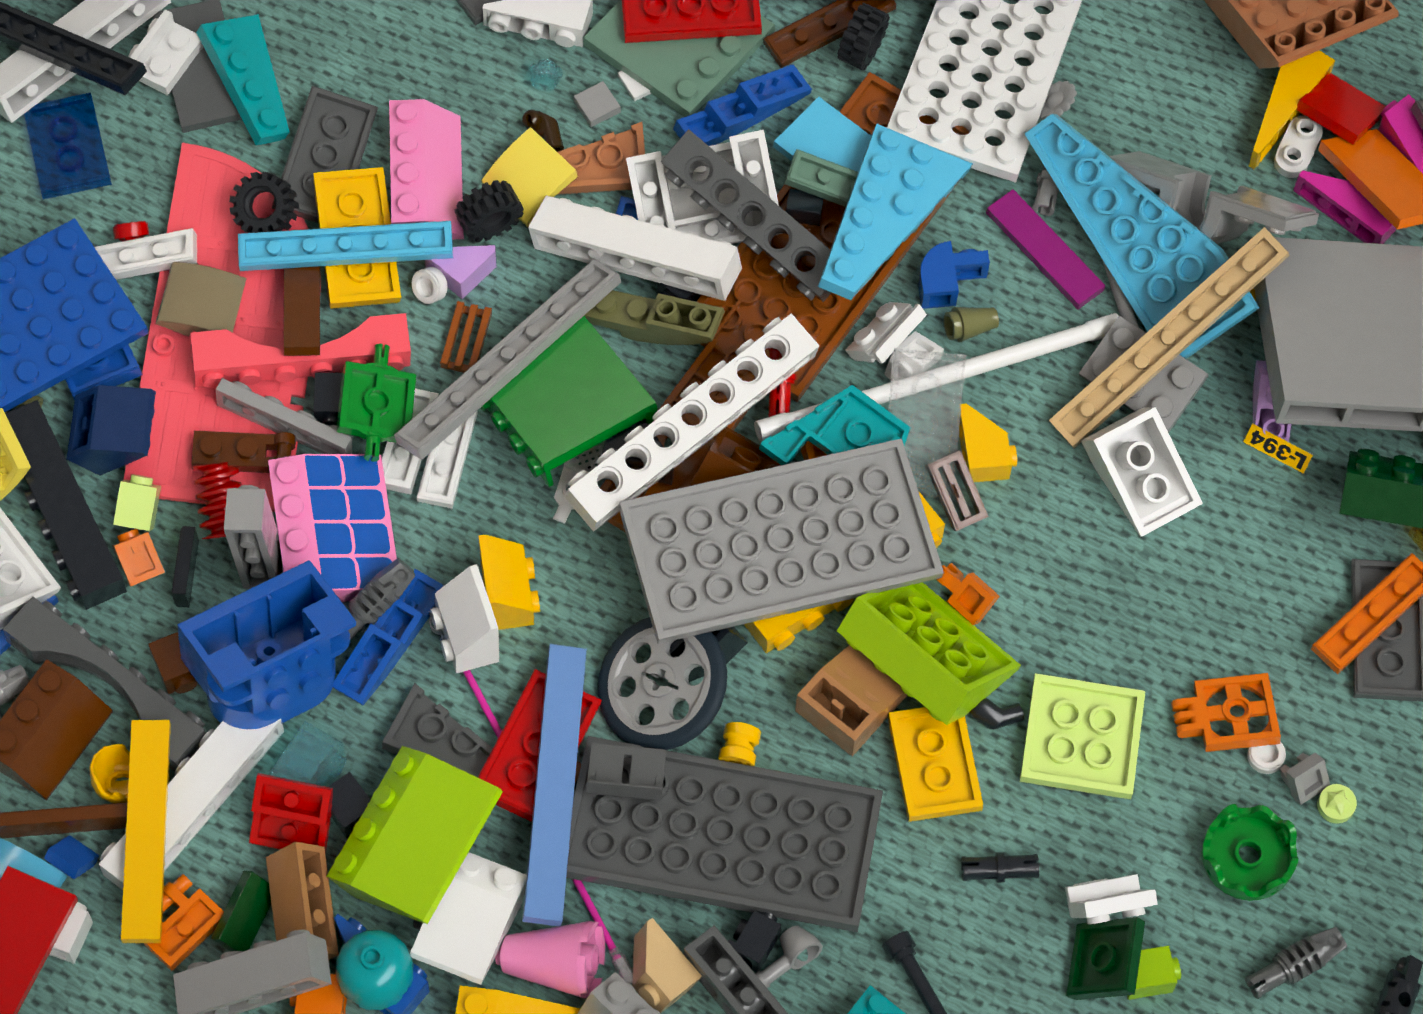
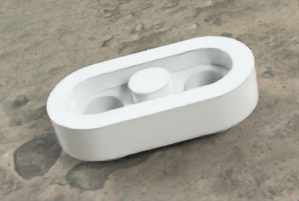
(1299, 144)

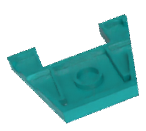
(836, 426)

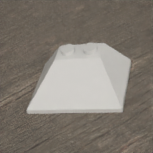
(666, 204)

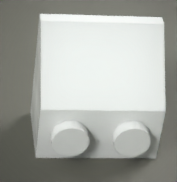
(466, 622)

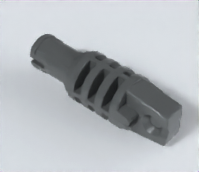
(380, 594)
(1298, 961)

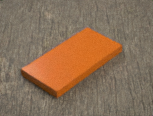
(1380, 176)

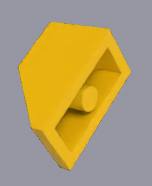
(985, 447)

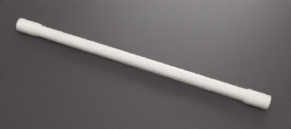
(1090, 331)

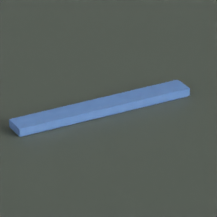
(554, 786)

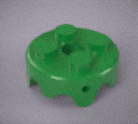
(1254, 828)

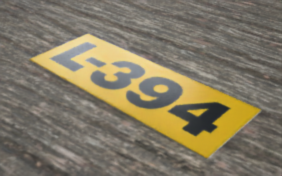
(1278, 448)

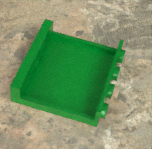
(569, 401)

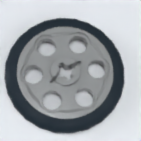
(664, 730)

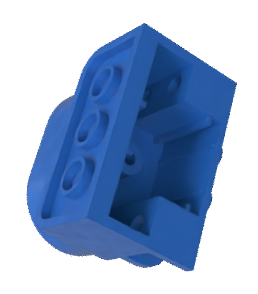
(268, 648)

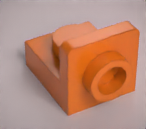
(137, 556)

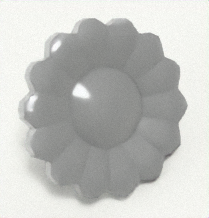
(1059, 99)

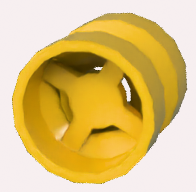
(740, 743)

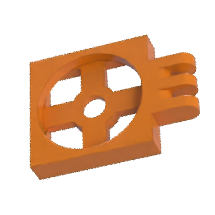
(1195, 716)

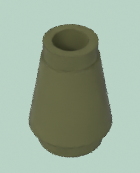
(968, 322)

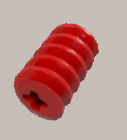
(216, 481)

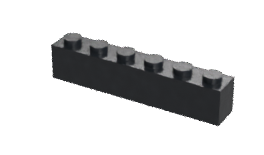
(64, 511)

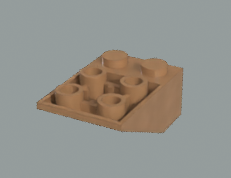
(849, 699)

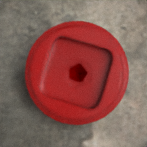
(131, 230)

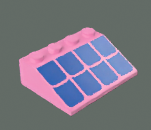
(335, 516)

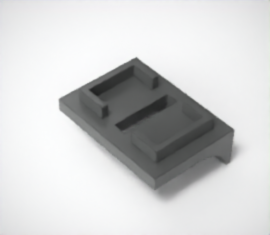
(607, 770)

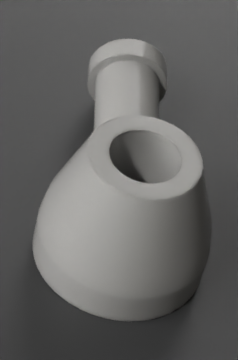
(793, 943)

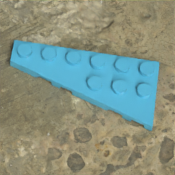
(888, 202)

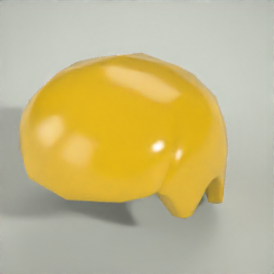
(106, 767)

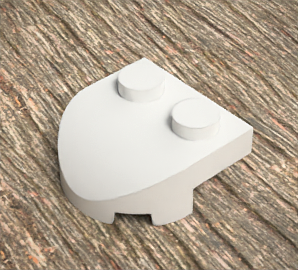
(1106, 896)

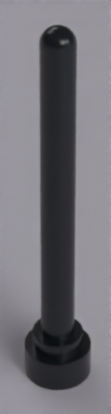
(902, 951)

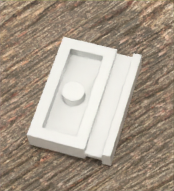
(885, 332)

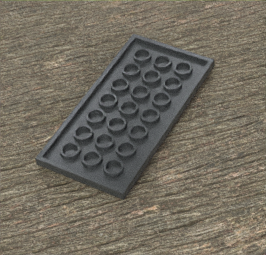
(731, 839)

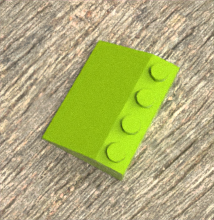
(927, 649)
(414, 835)

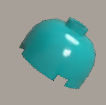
(374, 969)

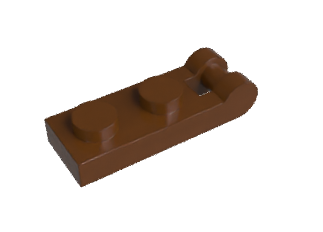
(240, 449)

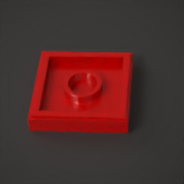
(1341, 108)

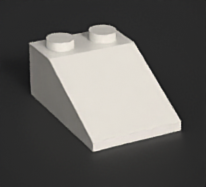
(1142, 470)
(471, 919)

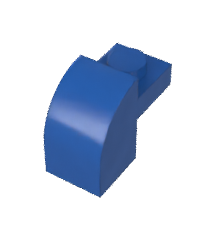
(943, 269)

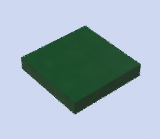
(1105, 959)

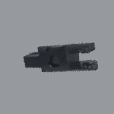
(1400, 987)

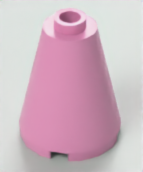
(556, 957)

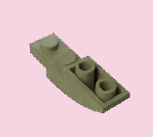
(657, 320)

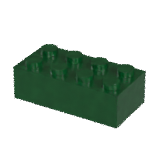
(1383, 488)

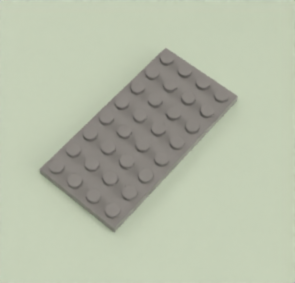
(780, 540)

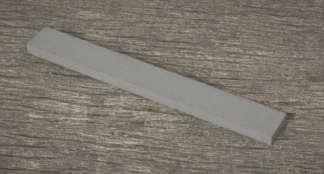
(507, 359)

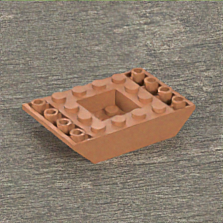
(1290, 29)

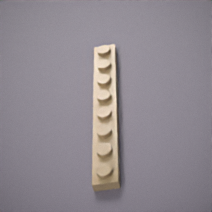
(1169, 337)

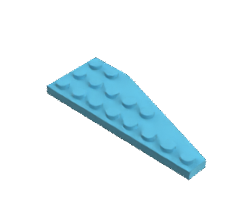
(1138, 235)

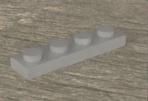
(275, 416)

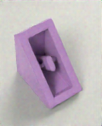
(466, 267)

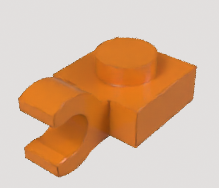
(970, 594)

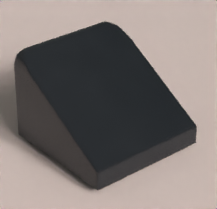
(804, 207)

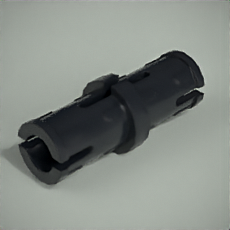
(1000, 867)

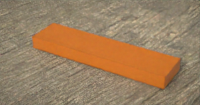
(1371, 615)

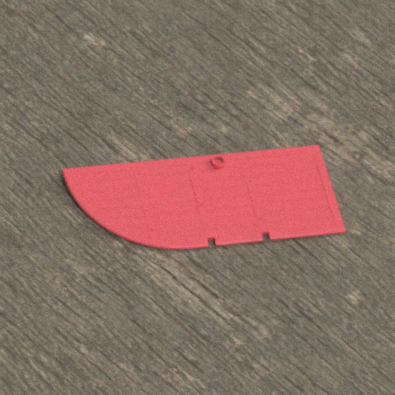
(202, 203)

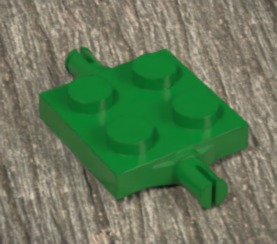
(375, 401)

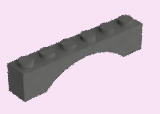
(43, 635)

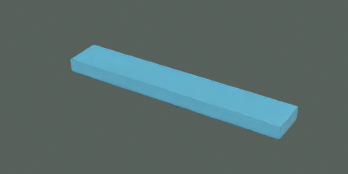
(345, 245)

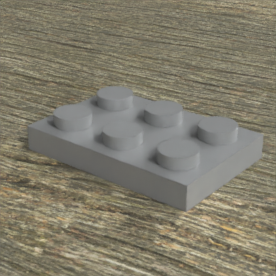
(1167, 391)

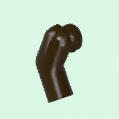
(545, 126)

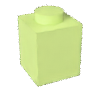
(137, 503)

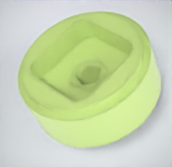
(1336, 803)

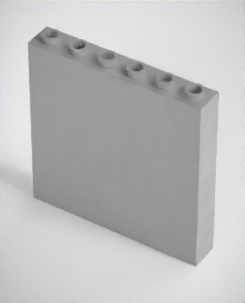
(1345, 334)

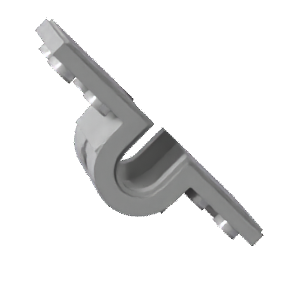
(1225, 215)

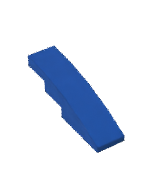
(747, 106)
(387, 640)

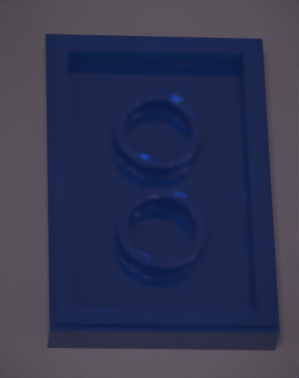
(67, 146)

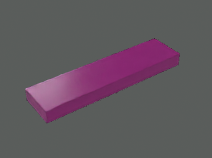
(1045, 249)

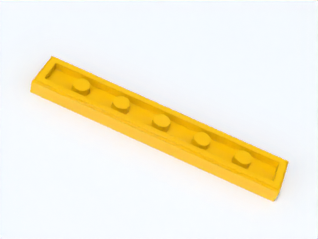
(146, 831)

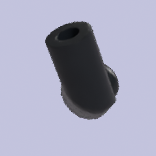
(996, 717)

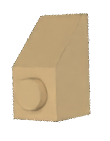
(660, 968)

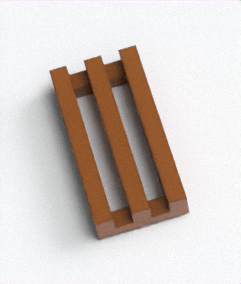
(472, 312)

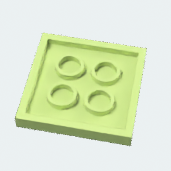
(1082, 736)

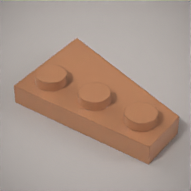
(604, 163)

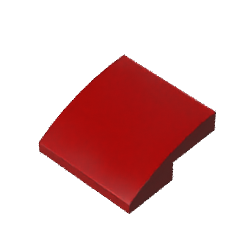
(290, 812)

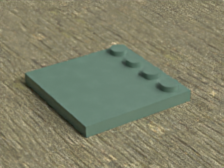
(675, 71)

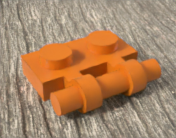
(187, 926)

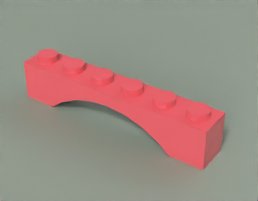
(233, 358)

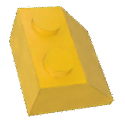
(507, 582)

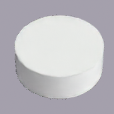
(429, 285)
(1266, 758)

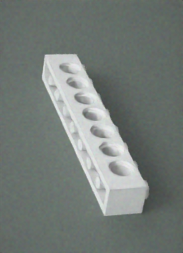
(784, 335)

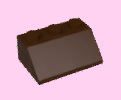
(731, 456)
(49, 729)

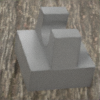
(1306, 777)

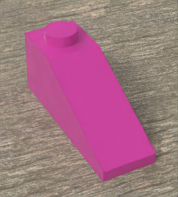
(1345, 206)

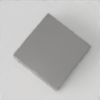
(597, 104)

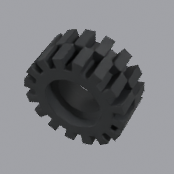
(863, 36)
(250, 189)
(489, 211)

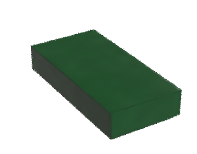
(243, 913)

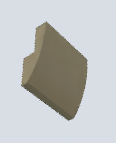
(200, 299)

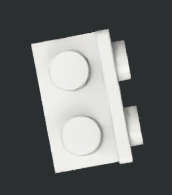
(166, 52)

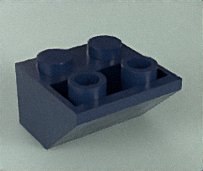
(110, 427)

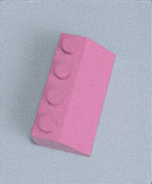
(425, 163)

